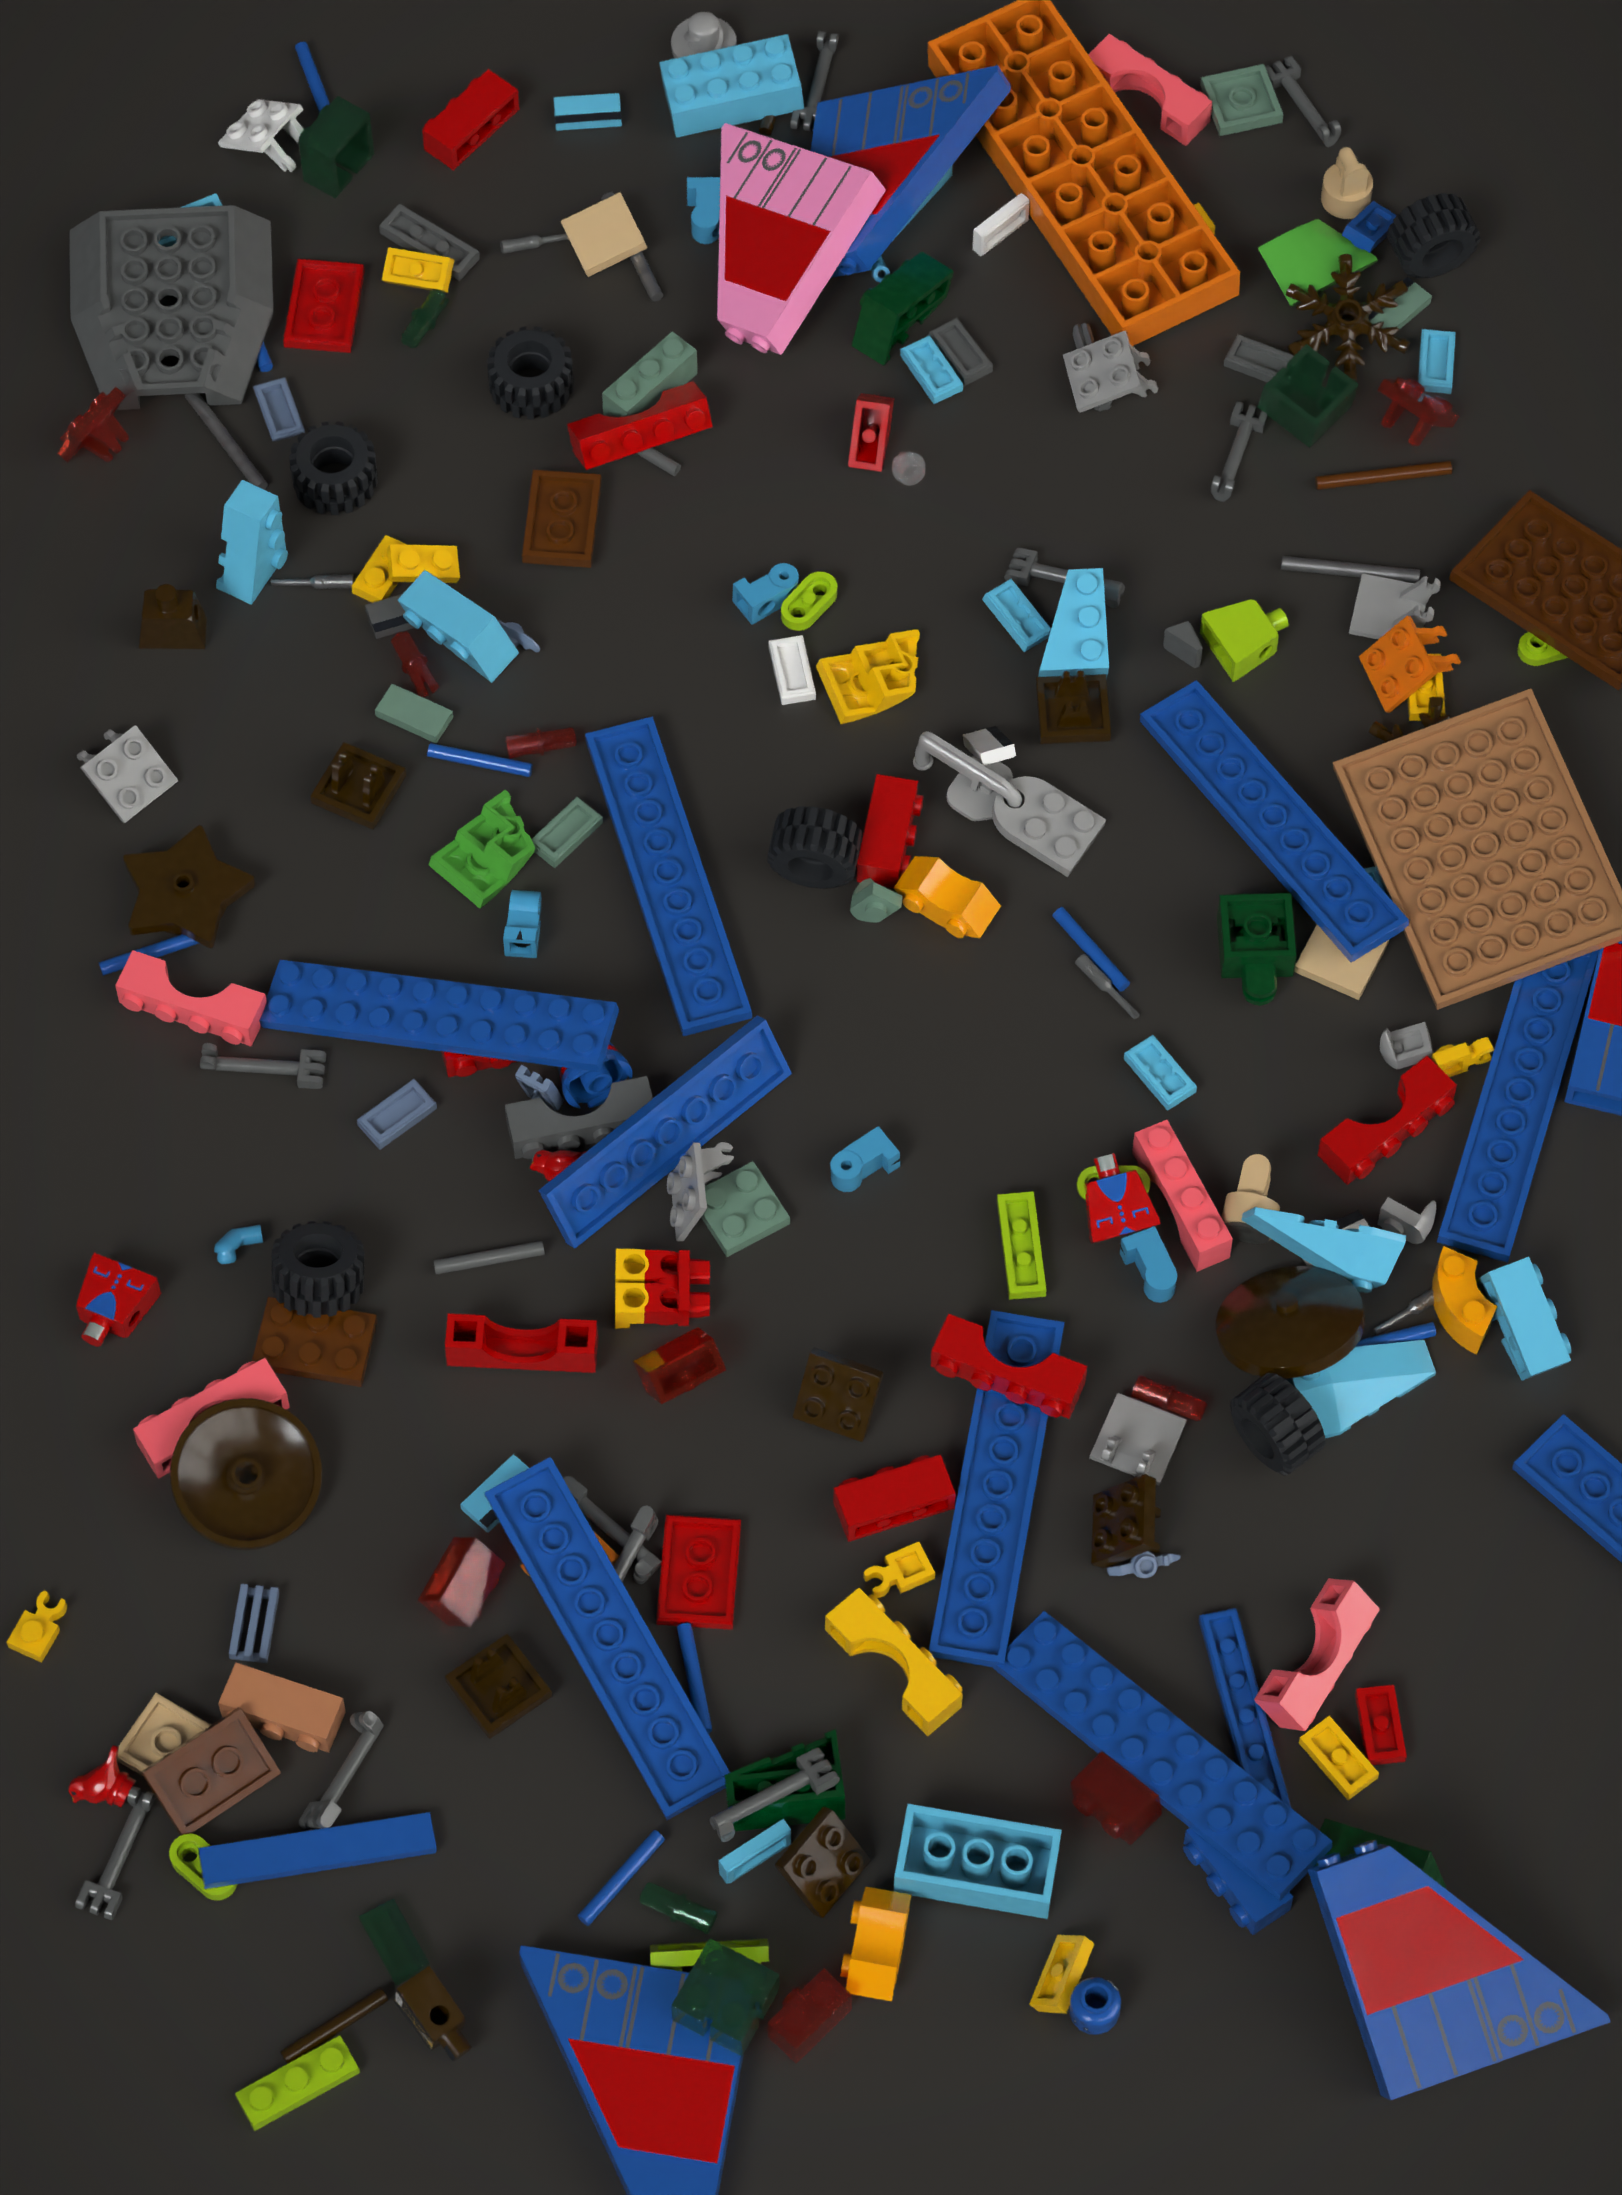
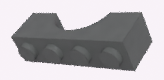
(538, 1127)

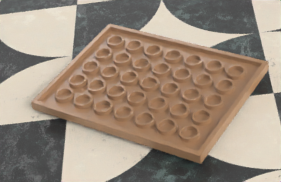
(1484, 848)

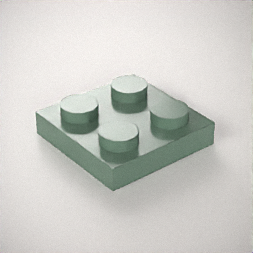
(1242, 100)
(742, 1209)

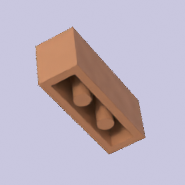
(284, 1708)

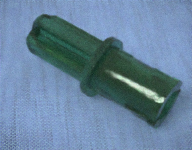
(424, 318)
(678, 1907)

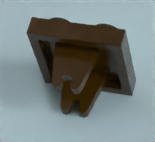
(1073, 708)
(358, 785)
(838, 1394)
(1124, 1521)
(498, 1686)
(822, 1862)

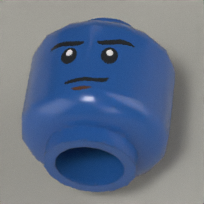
(1095, 2005)

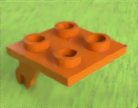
(1401, 664)

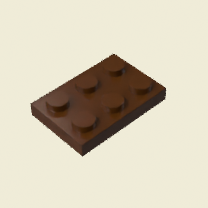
(561, 518)
(316, 1348)
(211, 1772)

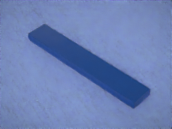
(1237, 1692)
(317, 1850)

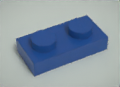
(1369, 227)

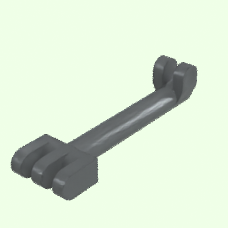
(826, 47)
(1328, 133)
(1223, 486)
(1025, 565)
(306, 1069)
(643, 1528)
(647, 1562)
(811, 1772)
(324, 1812)
(103, 1891)

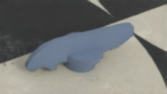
(517, 636)
(1143, 1565)

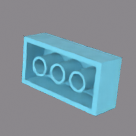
(731, 85)
(977, 1861)

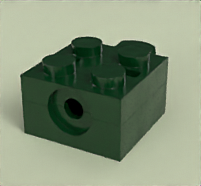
(1256, 942)

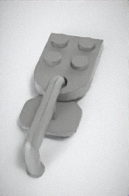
(1046, 824)

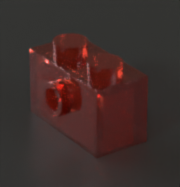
(679, 1365)
(462, 1582)
(1115, 1799)
(809, 2015)

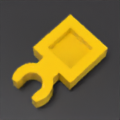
(1458, 1058)
(903, 1568)
(36, 1631)

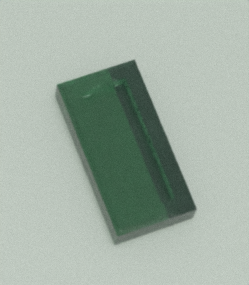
(394, 1941)

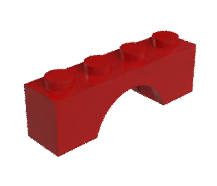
(606, 438)
(1356, 1147)
(481, 1343)
(1049, 1385)

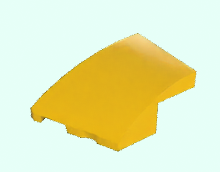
(871, 676)

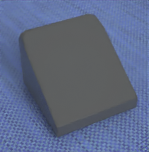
(1183, 643)

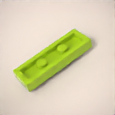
(1021, 1245)
(686, 1954)
(297, 2083)

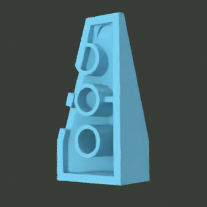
(1359, 1255)
(1364, 1382)

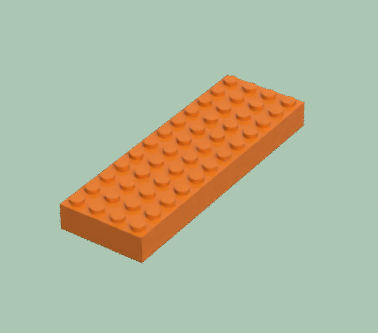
(1090, 174)

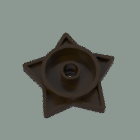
(184, 889)

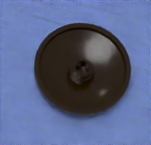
(1290, 1321)
(245, 1474)

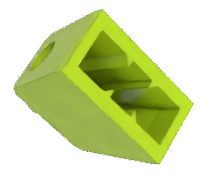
(1242, 635)

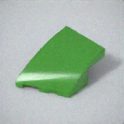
(1310, 256)
(485, 852)

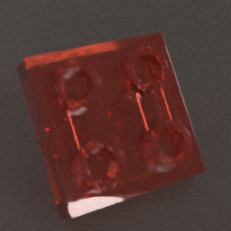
(1409, 395)
(96, 429)

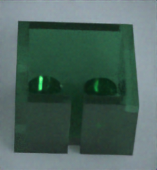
(337, 136)
(1303, 403)
(725, 1990)

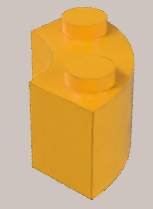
(947, 897)
(1459, 1301)
(877, 1943)

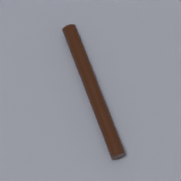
(1383, 475)

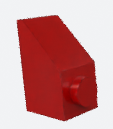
(870, 432)

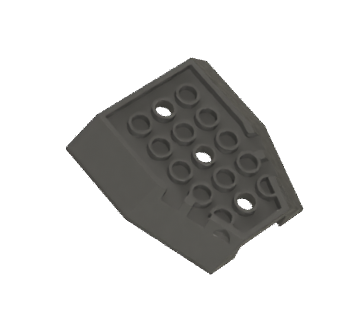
(222, 309)

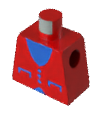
(1117, 1202)
(114, 1299)

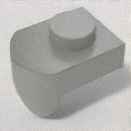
(1406, 1045)
(1404, 1221)

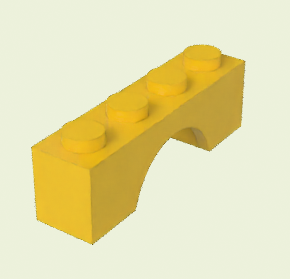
(863, 1627)

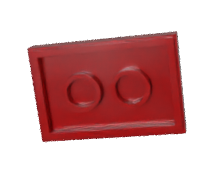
(324, 305)
(699, 1572)

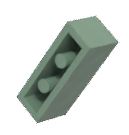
(661, 369)

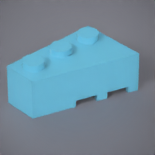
(253, 540)
(458, 625)
(1078, 628)
(1525, 1318)

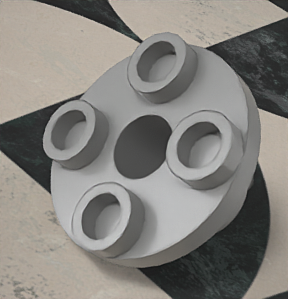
(701, 34)

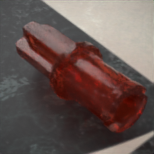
(414, 663)
(539, 741)
(1168, 1398)

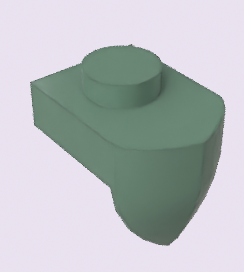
(874, 902)

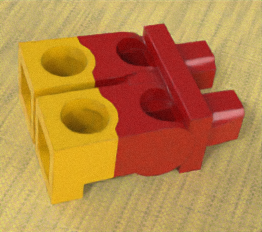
(656, 1287)

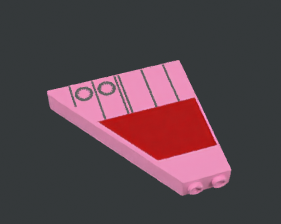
(782, 232)

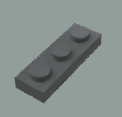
(422, 236)

